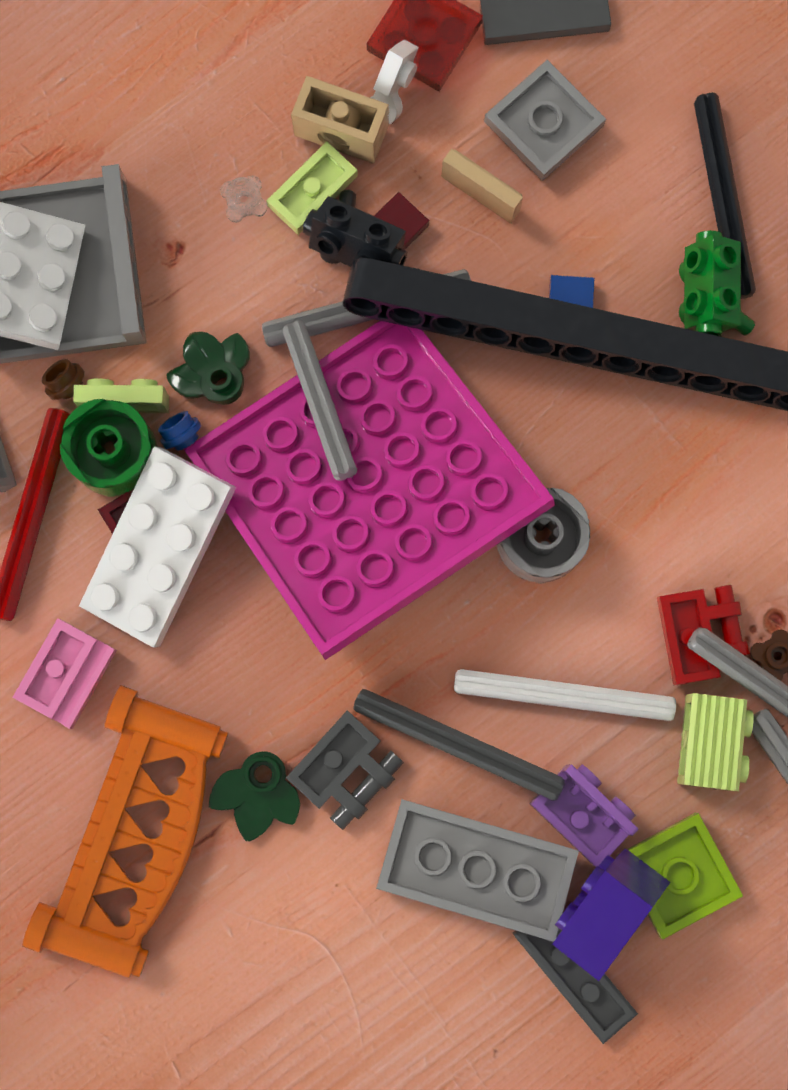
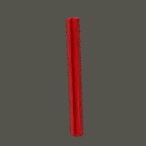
(31, 512)

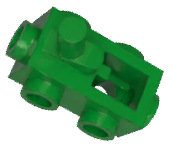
(713, 286)

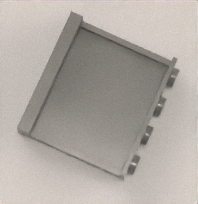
(106, 289)

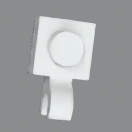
(395, 73)

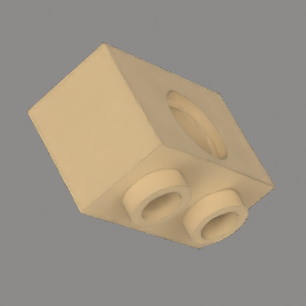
(340, 117)

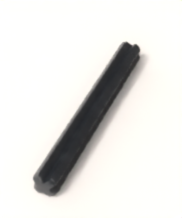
(722, 181)

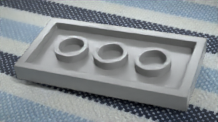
(478, 870)

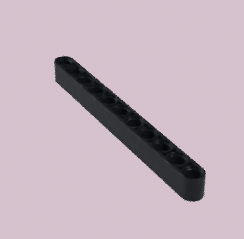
(567, 332)

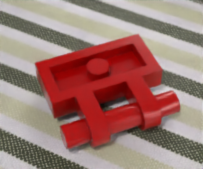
(683, 615)

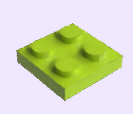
(695, 871)

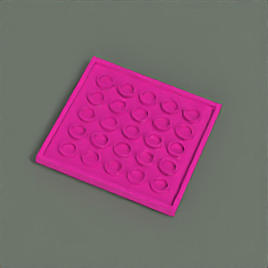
(426, 494)

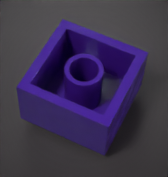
(608, 911)

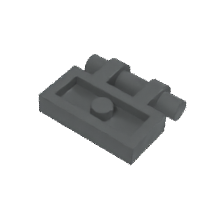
(334, 760)

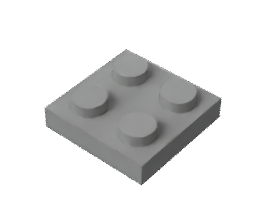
(544, 120)

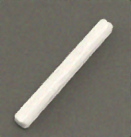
(565, 695)

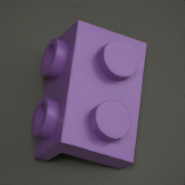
(586, 815)

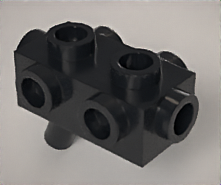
(347, 233)

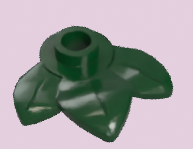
(208, 363)
(253, 801)

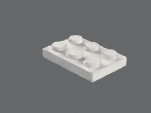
(36, 274)

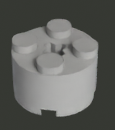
(543, 560)

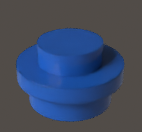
(179, 431)

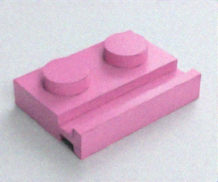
(64, 673)

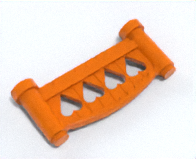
(79, 923)

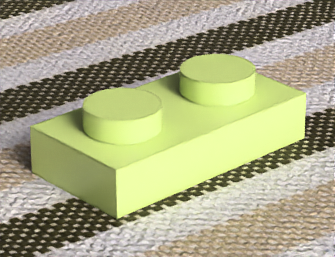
(320, 176)
(142, 394)

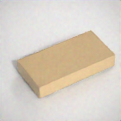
(481, 185)

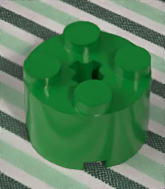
(84, 451)

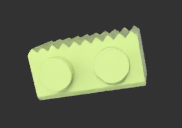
(714, 742)

